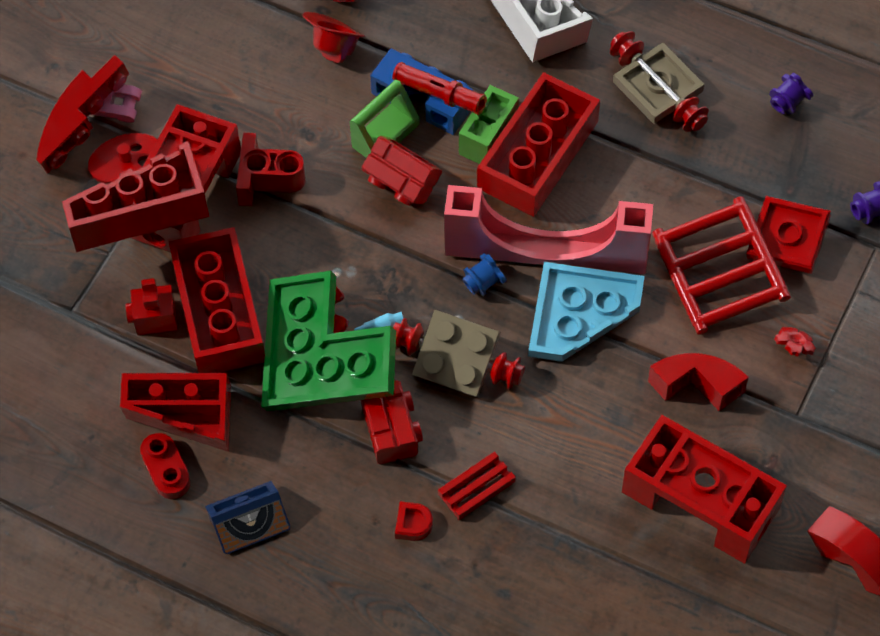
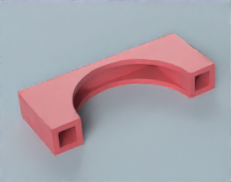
(612, 245)

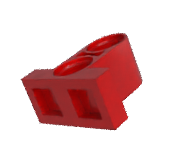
(273, 173)

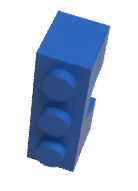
(437, 112)

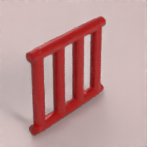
(688, 293)

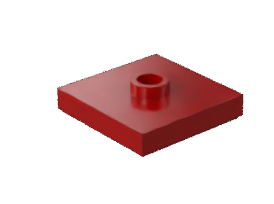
(792, 233)

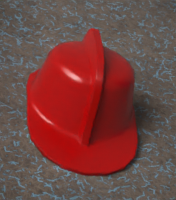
(332, 36)

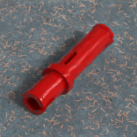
(451, 92)

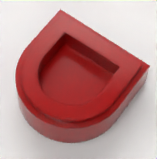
(413, 521)

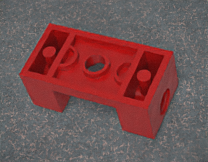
(214, 149)
(737, 504)

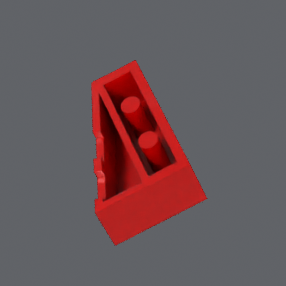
(180, 404)

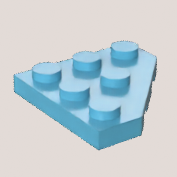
(579, 307)

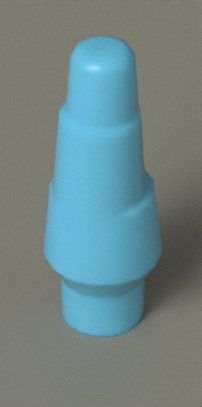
(385, 320)

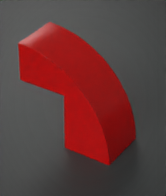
(713, 377)
(849, 542)

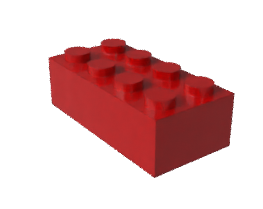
(538, 144)
(217, 301)

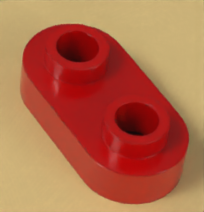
(163, 463)

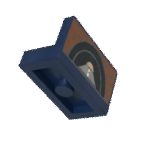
(248, 517)

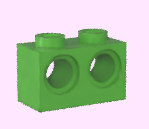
(483, 129)

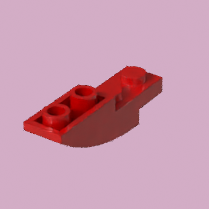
(68, 119)

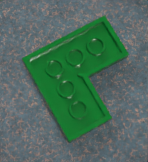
(309, 361)

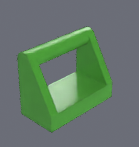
(394, 121)

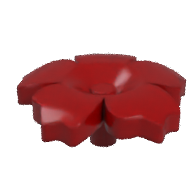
(795, 341)

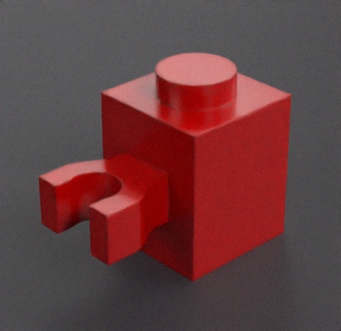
(152, 308)

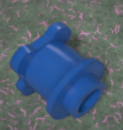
(483, 275)

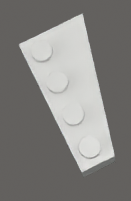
(545, 25)

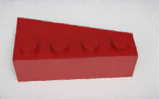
(138, 202)

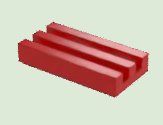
(500, 468)

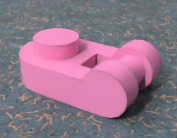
(125, 111)

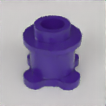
(789, 94)
(866, 205)

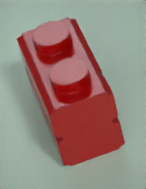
(400, 170)
(391, 426)

